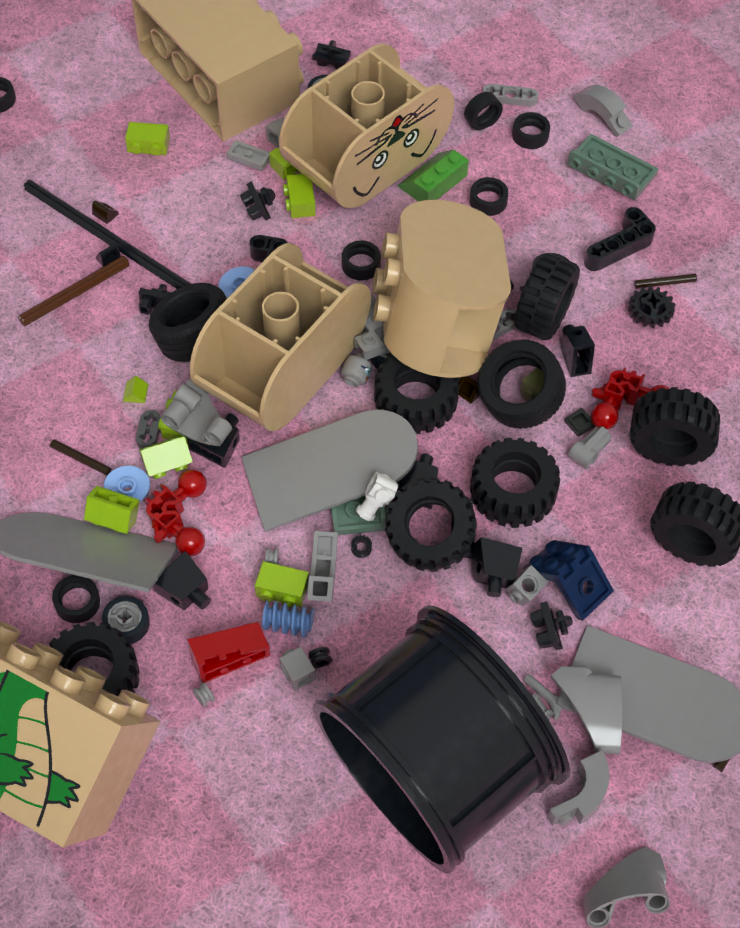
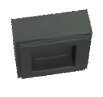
(579, 422)

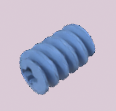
(287, 619)

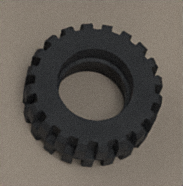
(546, 296)
(420, 413)
(675, 426)
(425, 494)
(508, 506)
(697, 524)
(101, 642)

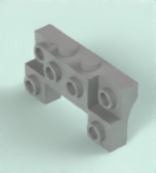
(372, 337)

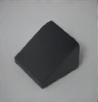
(108, 255)

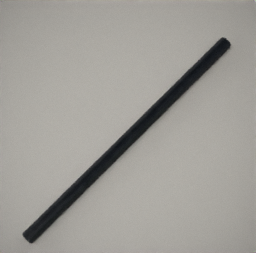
(105, 235)

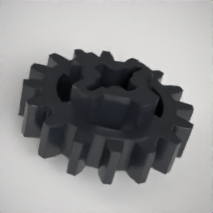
(651, 307)

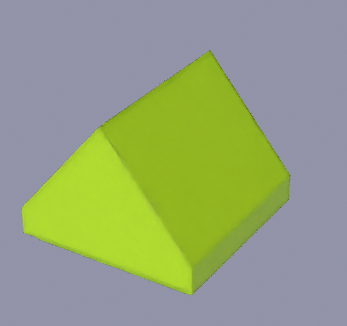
(135, 390)

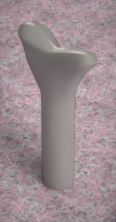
(545, 694)

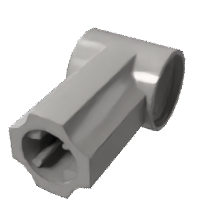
(587, 451)

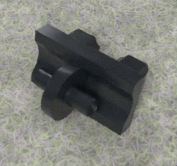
(331, 55)
(259, 209)
(151, 298)
(546, 617)

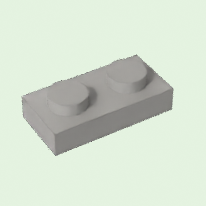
(248, 155)

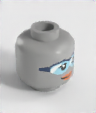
(356, 370)

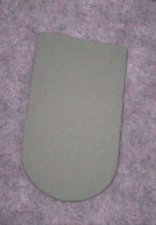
(328, 465)
(85, 549)
(665, 698)

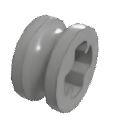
(272, 556)
(203, 694)

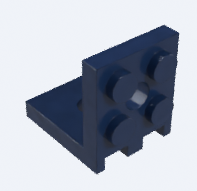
(570, 567)

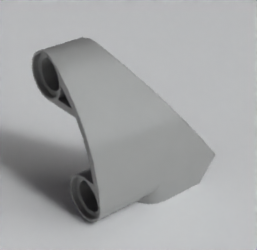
(195, 416)
(597, 702)
(635, 876)

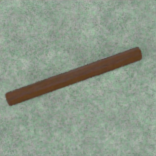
(73, 291)

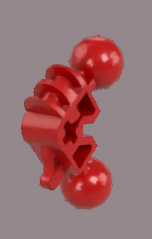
(620, 386)
(166, 508)

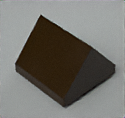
(103, 211)
(468, 389)

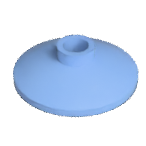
(233, 279)
(128, 477)

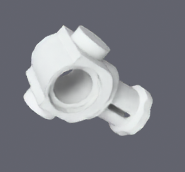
(378, 494)

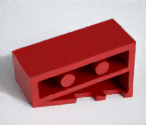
(227, 650)

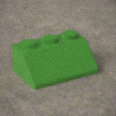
(436, 176)

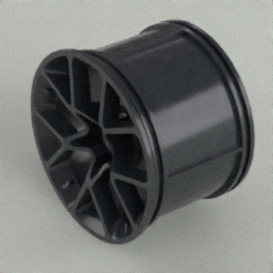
(442, 737)

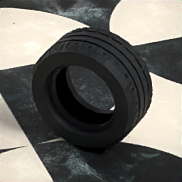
(181, 316)
(508, 357)

